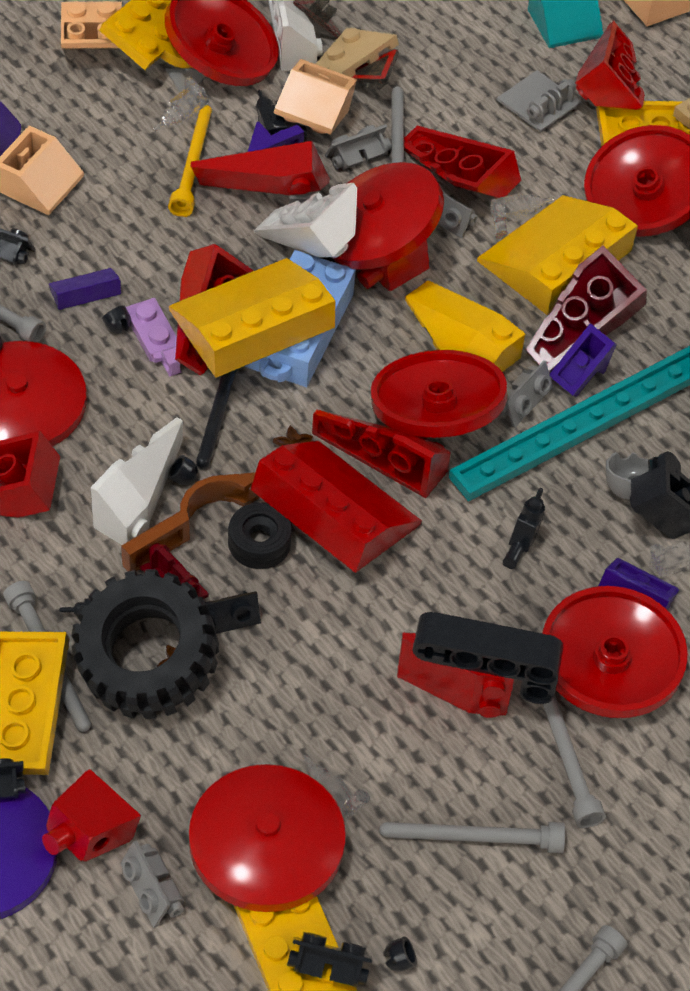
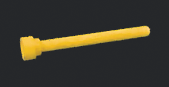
(182, 200)

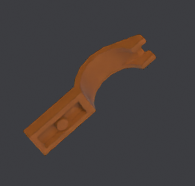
(176, 529)

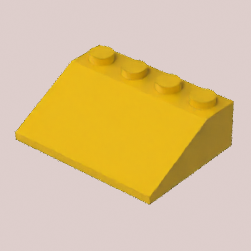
(548, 248)
(255, 315)

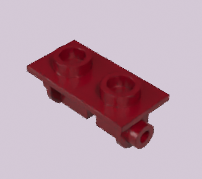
(165, 562)

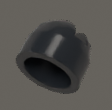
(117, 319)
(183, 471)
(401, 954)

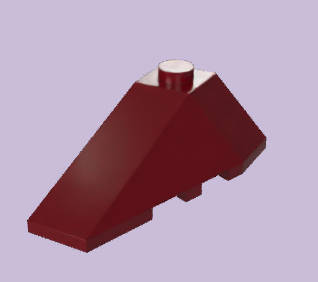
(597, 294)

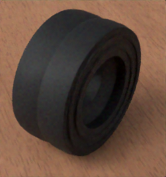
(254, 553)

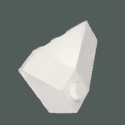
(294, 34)
(316, 226)
(131, 489)

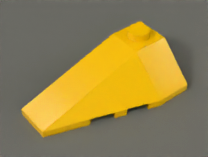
(466, 325)

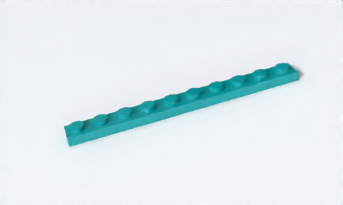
(572, 426)

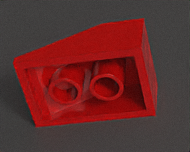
(27, 475)
(463, 688)

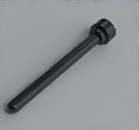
(215, 420)

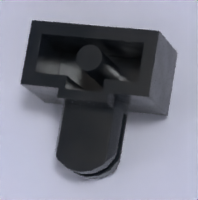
(663, 495)

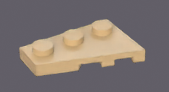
(354, 49)

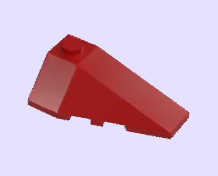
(465, 161)
(204, 270)

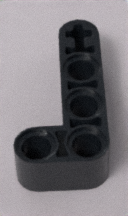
(492, 650)

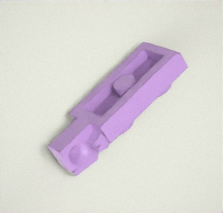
(155, 334)

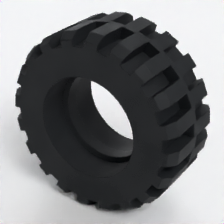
(124, 604)

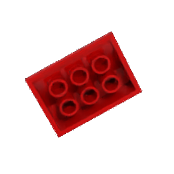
(332, 502)

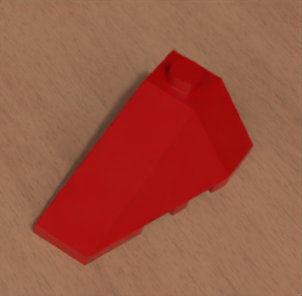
(610, 73)
(273, 170)
(398, 455)

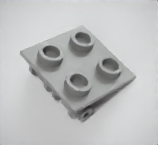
(540, 100)

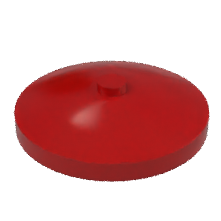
(223, 39)
(644, 177)
(394, 214)
(39, 391)
(439, 393)
(618, 651)
(267, 838)

